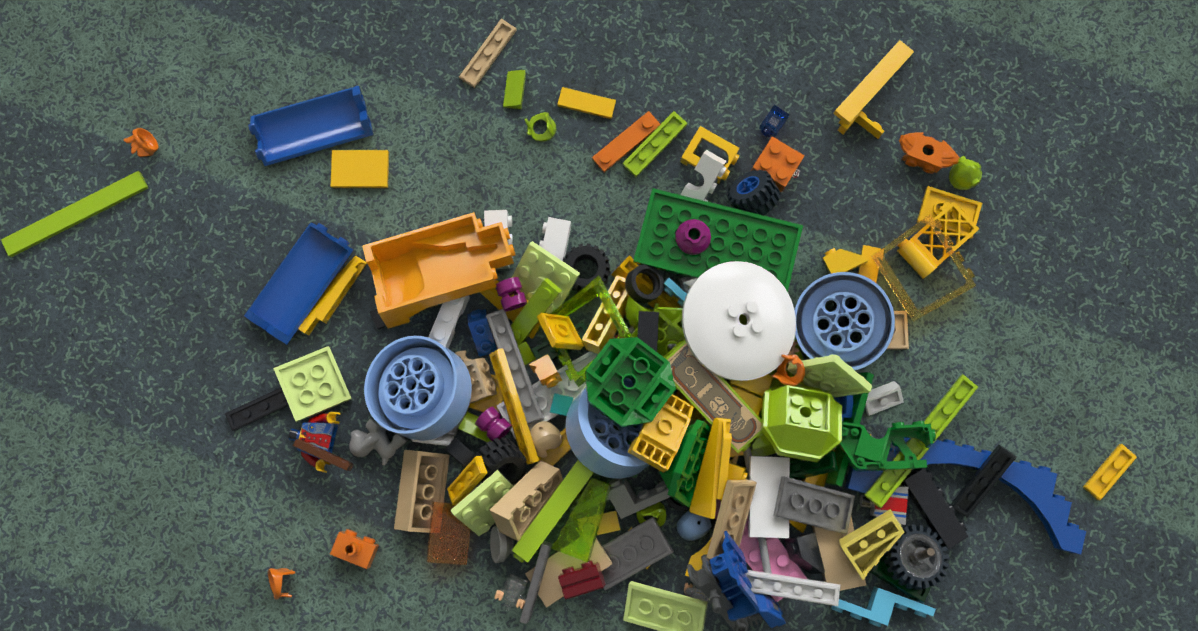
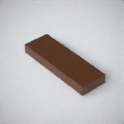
(323, 454)

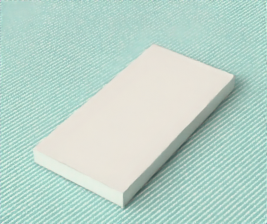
(767, 474)

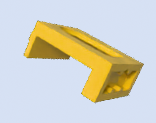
(702, 133)

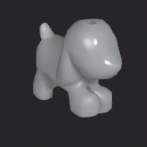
(363, 443)

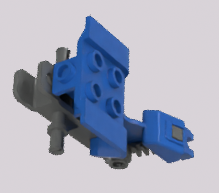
(730, 592)

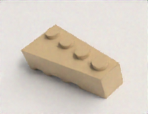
(525, 500)

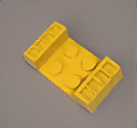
(662, 437)

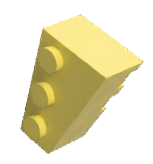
(871, 542)

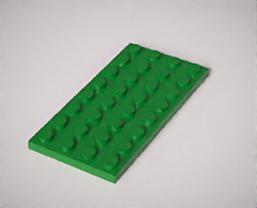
(734, 237)

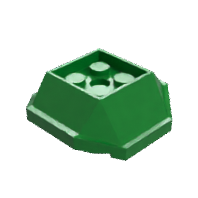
(650, 378)
(686, 464)

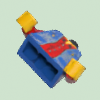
(320, 432)

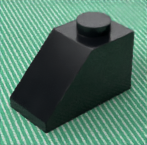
(805, 552)

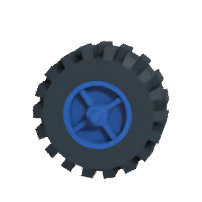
(754, 192)

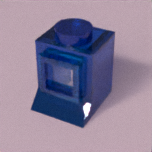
(774, 122)

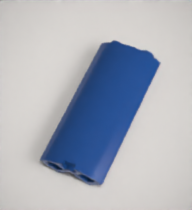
(310, 126)
(299, 282)

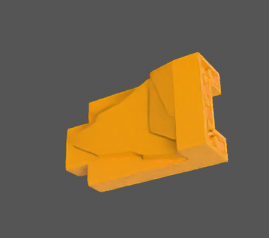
(435, 265)

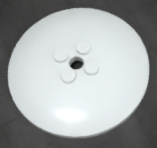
(714, 327)

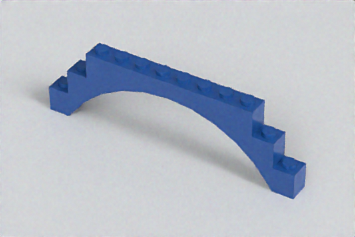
(1030, 483)

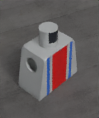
(896, 503)

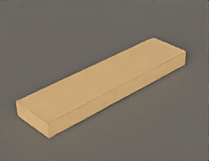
(487, 53)

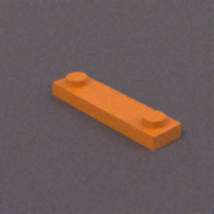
(626, 141)

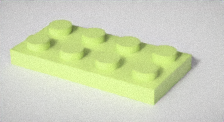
(663, 609)

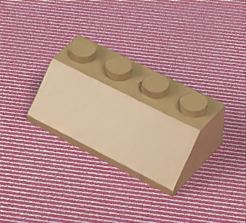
(420, 485)

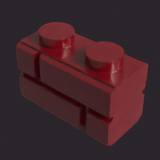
(581, 580)

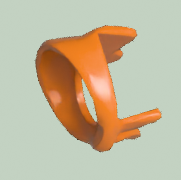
(142, 142)
(782, 375)
(275, 579)

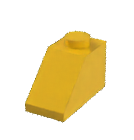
(842, 260)

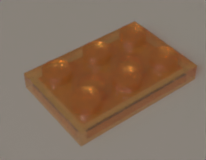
(447, 536)

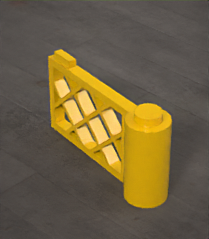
(917, 253)

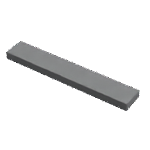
(505, 339)

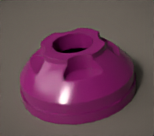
(689, 245)

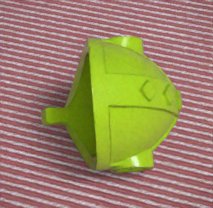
(965, 174)
(632, 311)

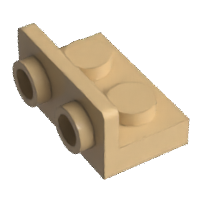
(480, 379)

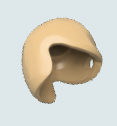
(545, 437)

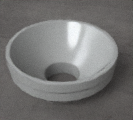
(500, 545)

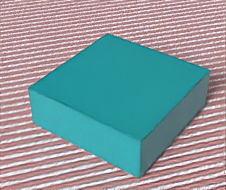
(561, 404)

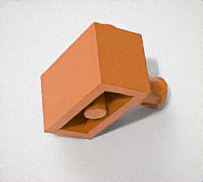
(354, 549)

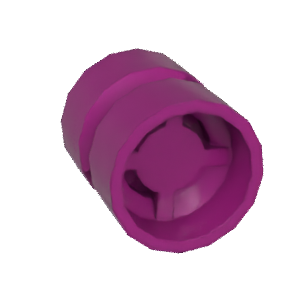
(509, 287)
(491, 422)

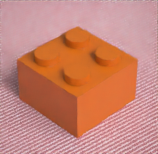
(779, 162)

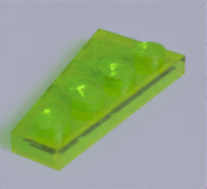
(581, 529)

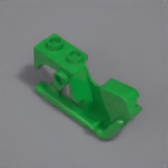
(871, 454)

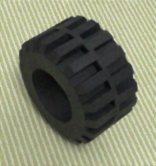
(590, 253)
(504, 457)

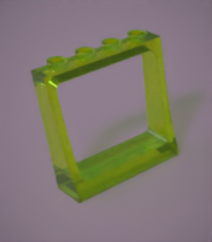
(592, 290)

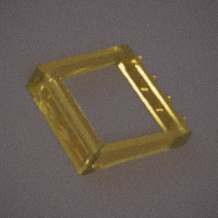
(913, 311)

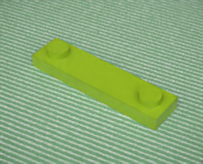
(654, 144)
(538, 303)

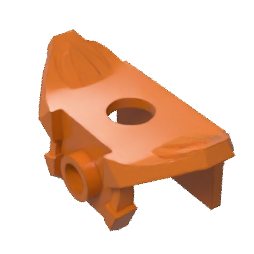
(942, 156)

